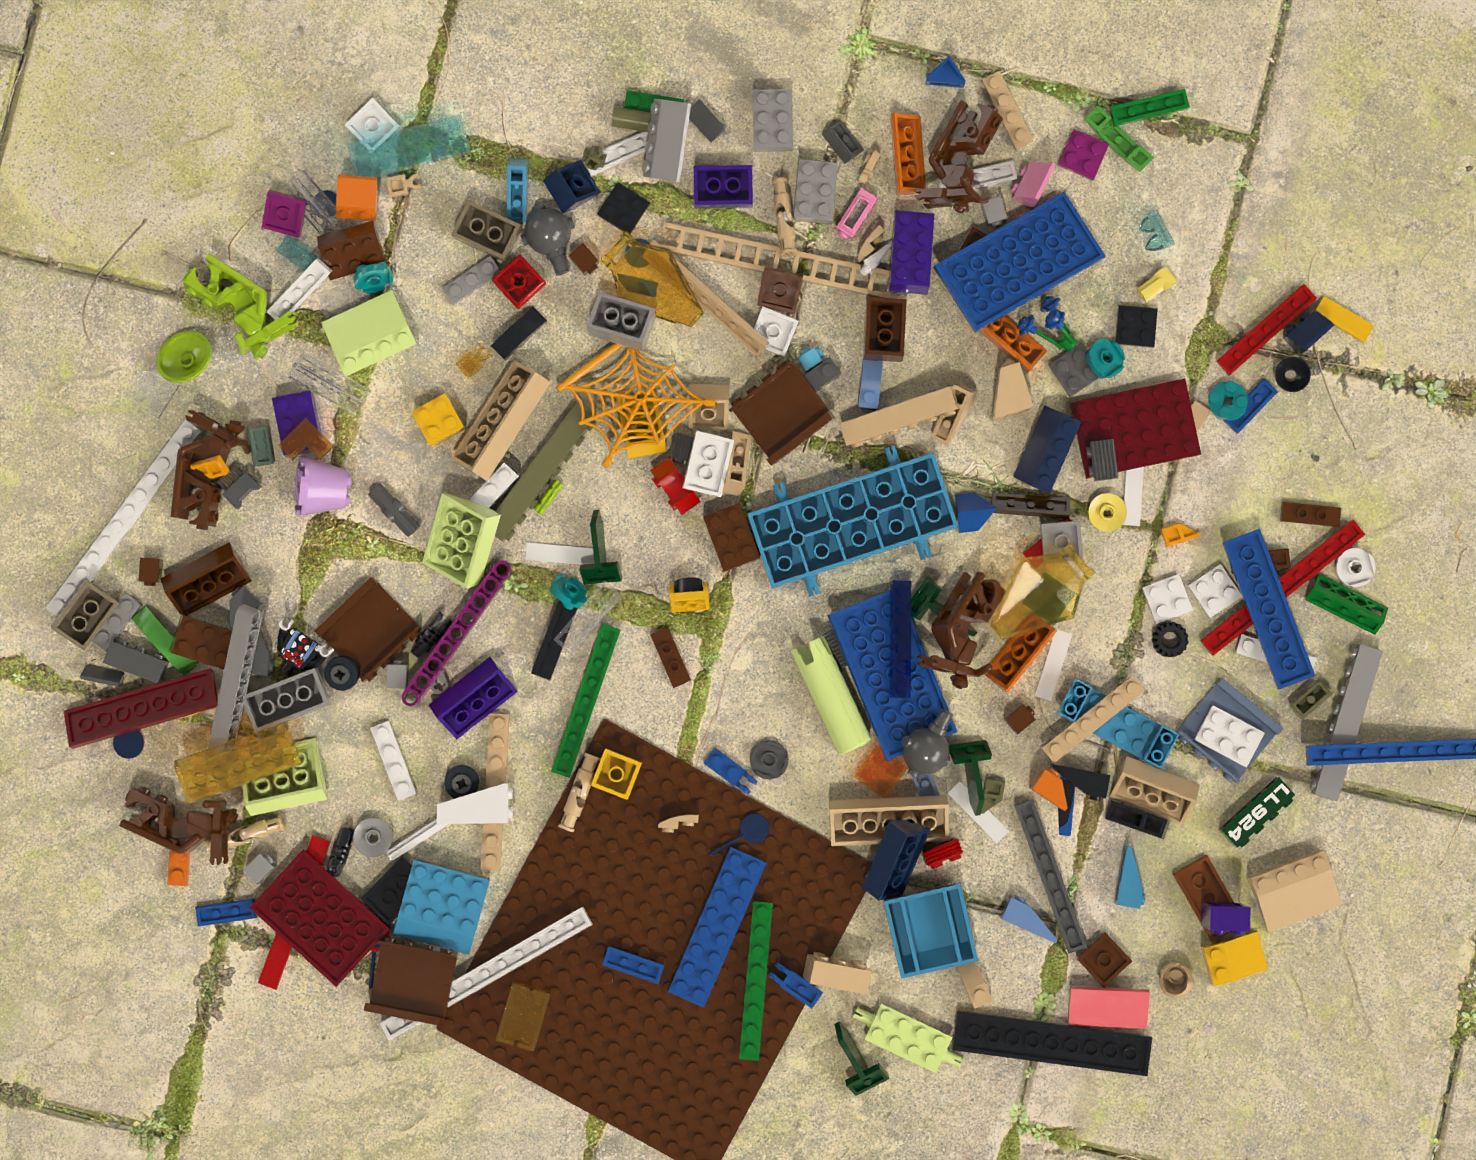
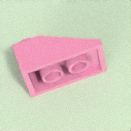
(1032, 184)

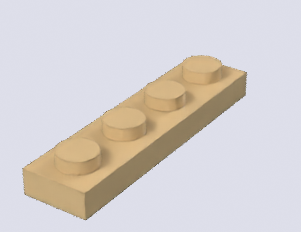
(1007, 110)

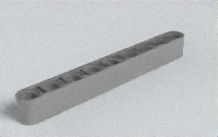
(236, 675)

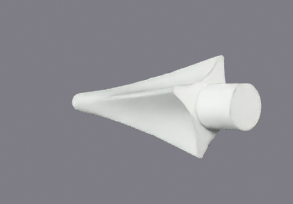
(873, 261)

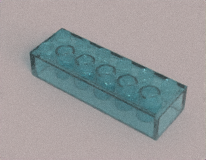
(409, 147)

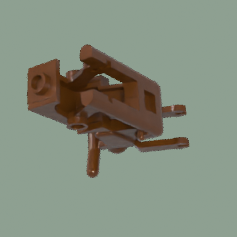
(949, 158)
(185, 477)
(952, 626)
(181, 834)

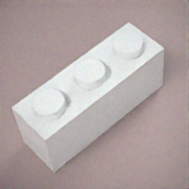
(495, 487)

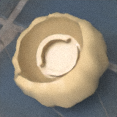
(1176, 980)

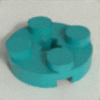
(372, 277)
(1098, 365)
(1230, 390)
(568, 591)

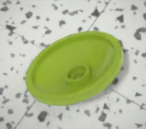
(184, 356)

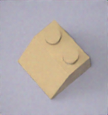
(706, 416)

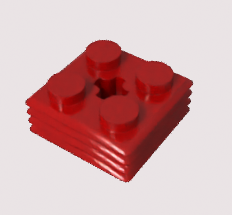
(519, 269)
(946, 850)

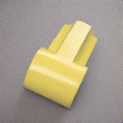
(1159, 282)

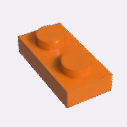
(178, 869)

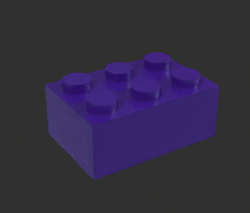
(723, 186)
(292, 410)
(1223, 917)

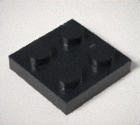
(623, 208)
(1136, 326)

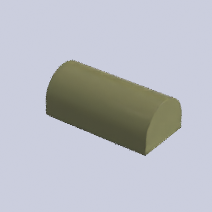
(631, 119)
(1310, 700)

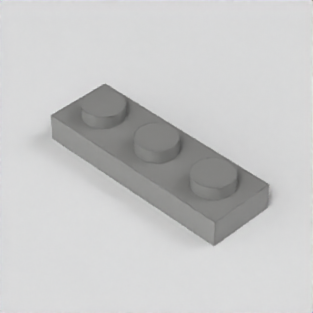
(471, 280)
(117, 621)

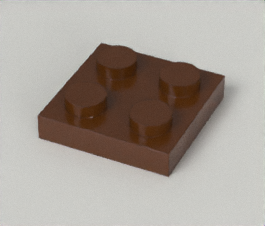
(780, 290)
(1104, 960)

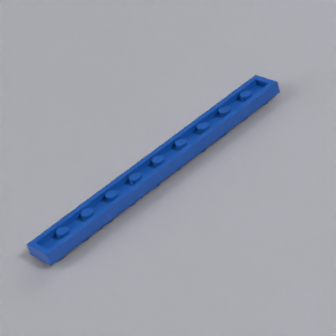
(1390, 752)

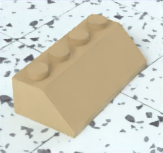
(1154, 790)

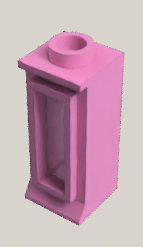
(856, 214)

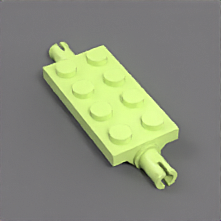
(908, 1037)

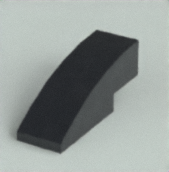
(518, 333)
(1137, 819)

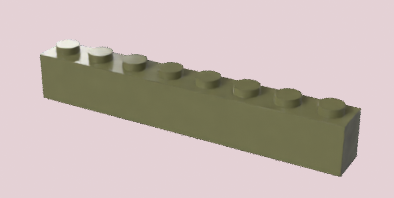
(541, 471)

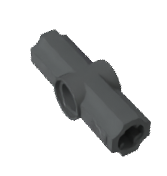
(394, 510)

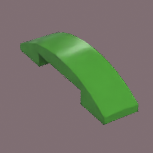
(1118, 139)
(161, 639)

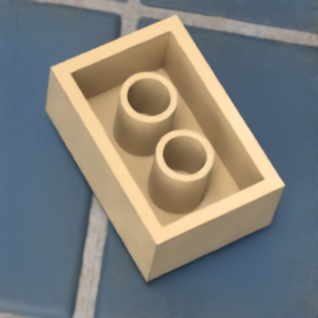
(837, 973)

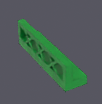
(1346, 606)

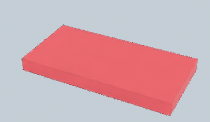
(1108, 1007)

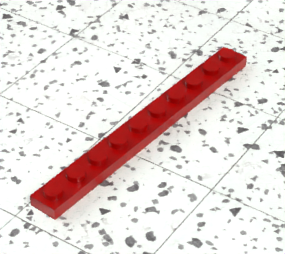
(1289, 581)

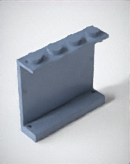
(1236, 704)

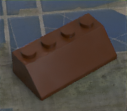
(205, 579)

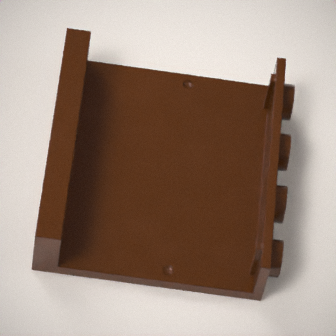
(782, 412)
(369, 629)
(412, 982)

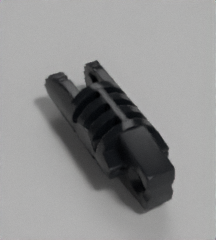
(430, 635)
(340, 851)

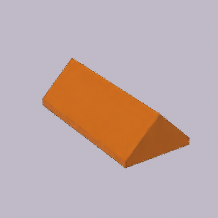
(907, 153)
(1021, 349)
(1017, 656)

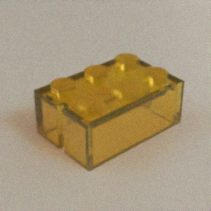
(523, 1016)

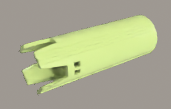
(831, 696)

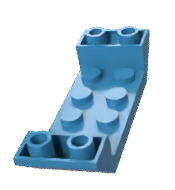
(1125, 729)

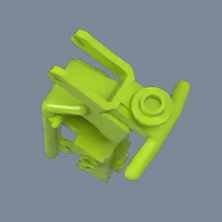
(249, 304)

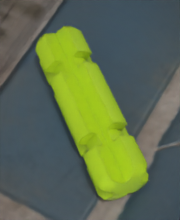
(548, 497)

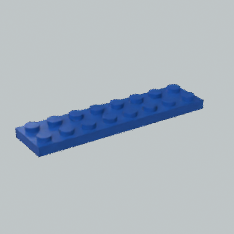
(1268, 609)
(717, 927)

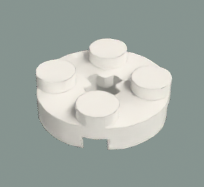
(1361, 558)

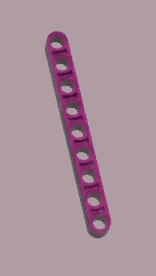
(458, 623)

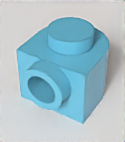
(810, 358)

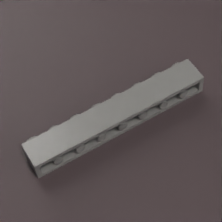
(1348, 717)

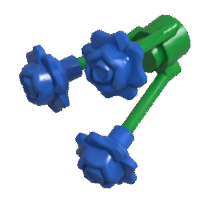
(1053, 319)

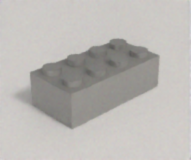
(287, 700)

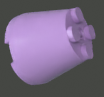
(320, 487)

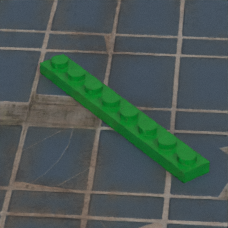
(585, 700)
(756, 980)

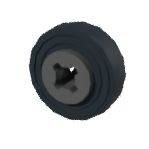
(347, 668)
(464, 775)

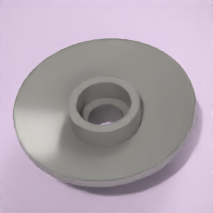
(363, 841)

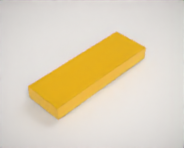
(1345, 319)

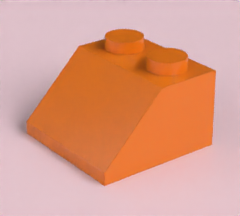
(357, 197)
(1050, 787)

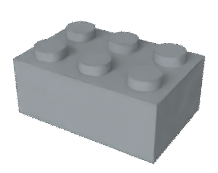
(772, 120)
(815, 191)
(621, 321)

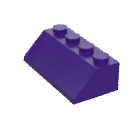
(473, 698)

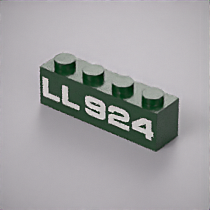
(1257, 812)

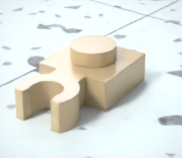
(870, 162)
(399, 185)

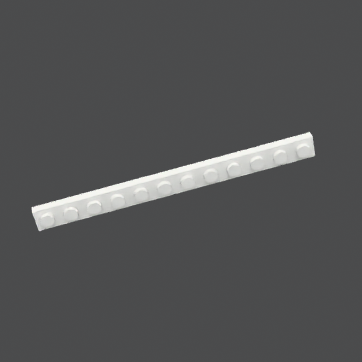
(125, 516)
(501, 965)

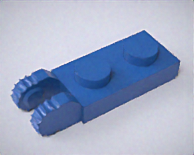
(728, 769)
(797, 986)

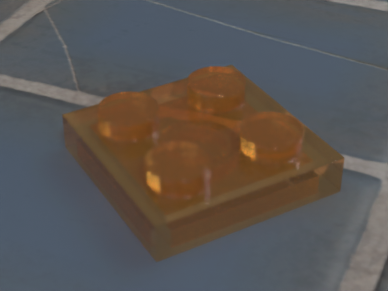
(880, 774)

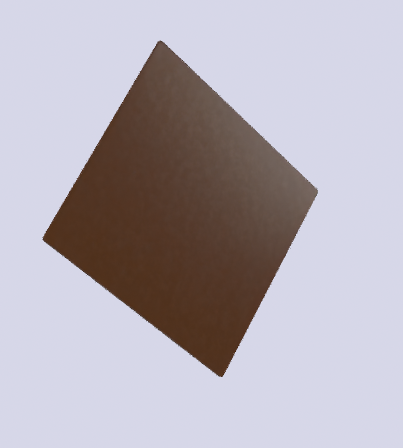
(625, 1042)

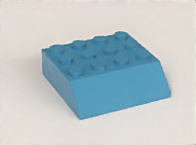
(441, 906)
(930, 930)

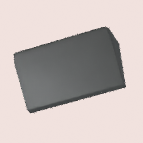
(706, 121)
(842, 141)
(103, 675)

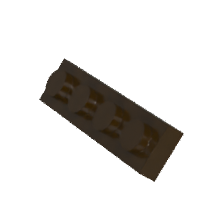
(1031, 505)

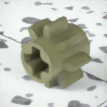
(594, 157)

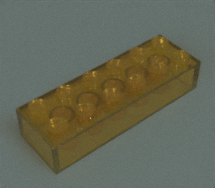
(237, 762)

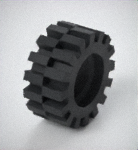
(1181, 635)

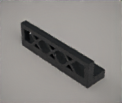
(550, 649)

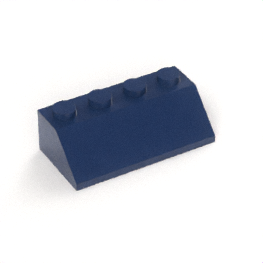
(1047, 449)
(895, 859)

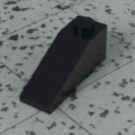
(1086, 781)

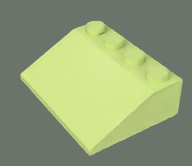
(368, 333)
(461, 540)
(289, 787)

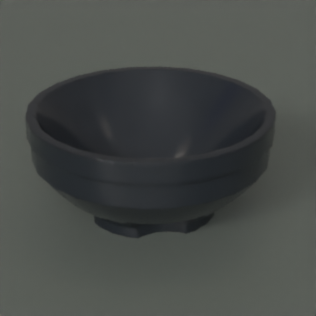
(1302, 372)

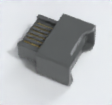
(237, 486)

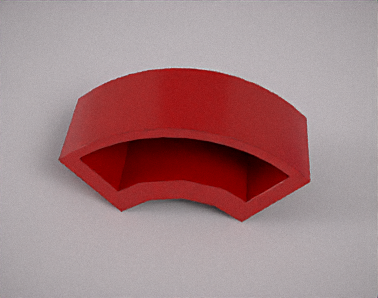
(671, 480)

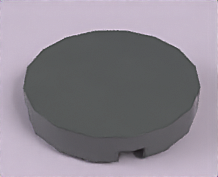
(769, 760)

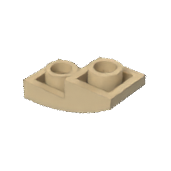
(867, 249)
(672, 823)

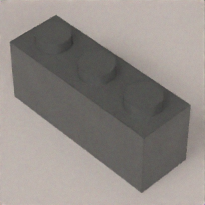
(136, 661)

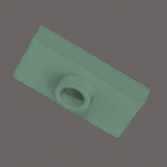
(260, 446)

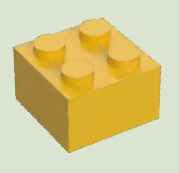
(438, 420)
(616, 774)

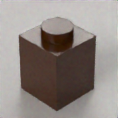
(584, 260)
(150, 571)
(1020, 718)

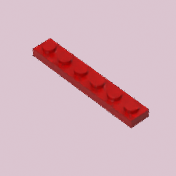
(1266, 329)

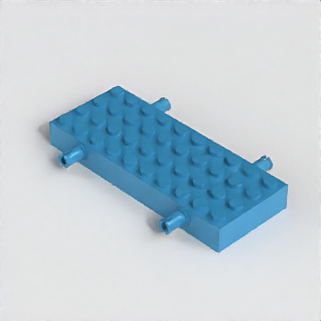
(852, 520)

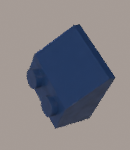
(571, 186)
(1308, 331)

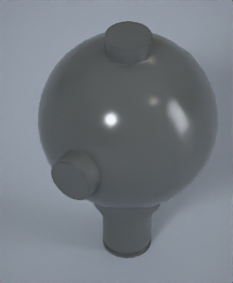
(548, 234)
(927, 748)

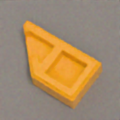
(212, 467)
(1177, 534)

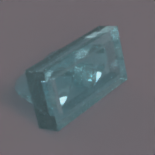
(1162, 238)
(296, 253)

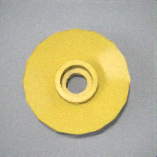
(1117, 510)

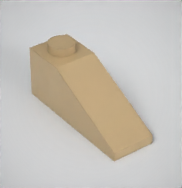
(948, 426)
(738, 464)
(974, 984)

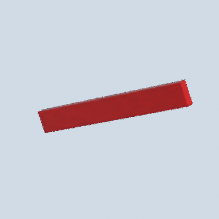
(280, 948)

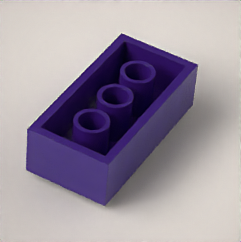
(911, 252)

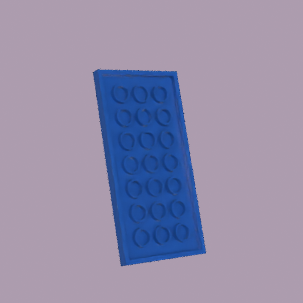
(1019, 262)
(865, 644)

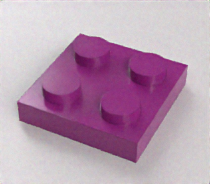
(1083, 154)
(284, 213)

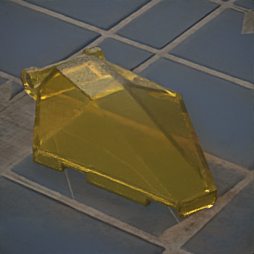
(654, 279)
(1041, 593)

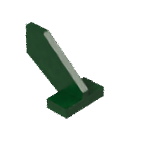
(601, 569)
(925, 599)
(970, 754)
(866, 1077)

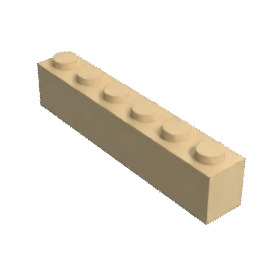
(899, 416)

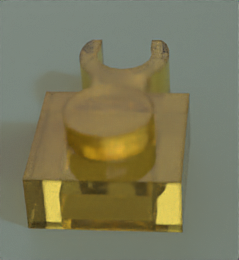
(471, 364)

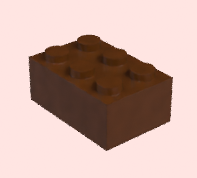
(350, 248)
(884, 329)
(731, 537)
(201, 641)

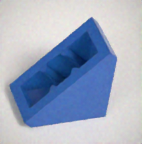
(946, 75)
(972, 511)

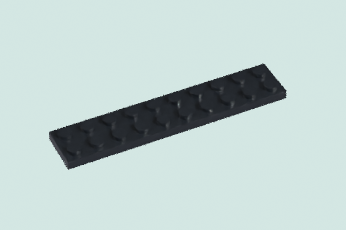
(1052, 1043)

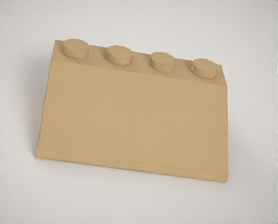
(1295, 890)

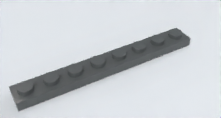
(1050, 876)

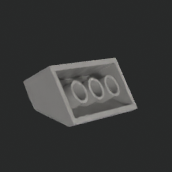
(666, 140)

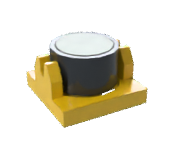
(689, 595)

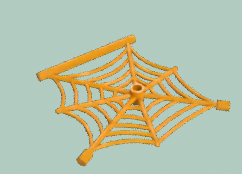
(636, 399)

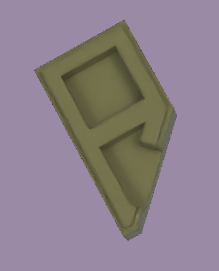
(993, 793)

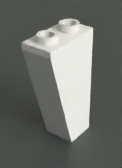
(479, 807)

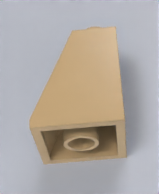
(1010, 392)

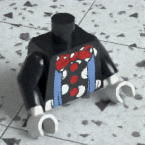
(299, 649)

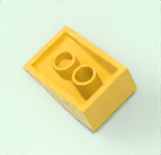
(643, 450)
(1234, 958)

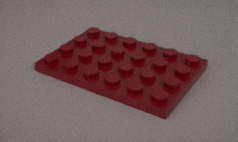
(1146, 425)
(319, 918)

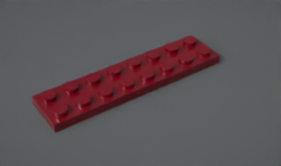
(141, 708)

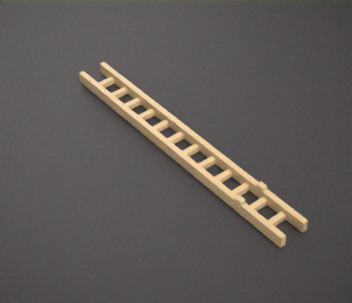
(760, 246)

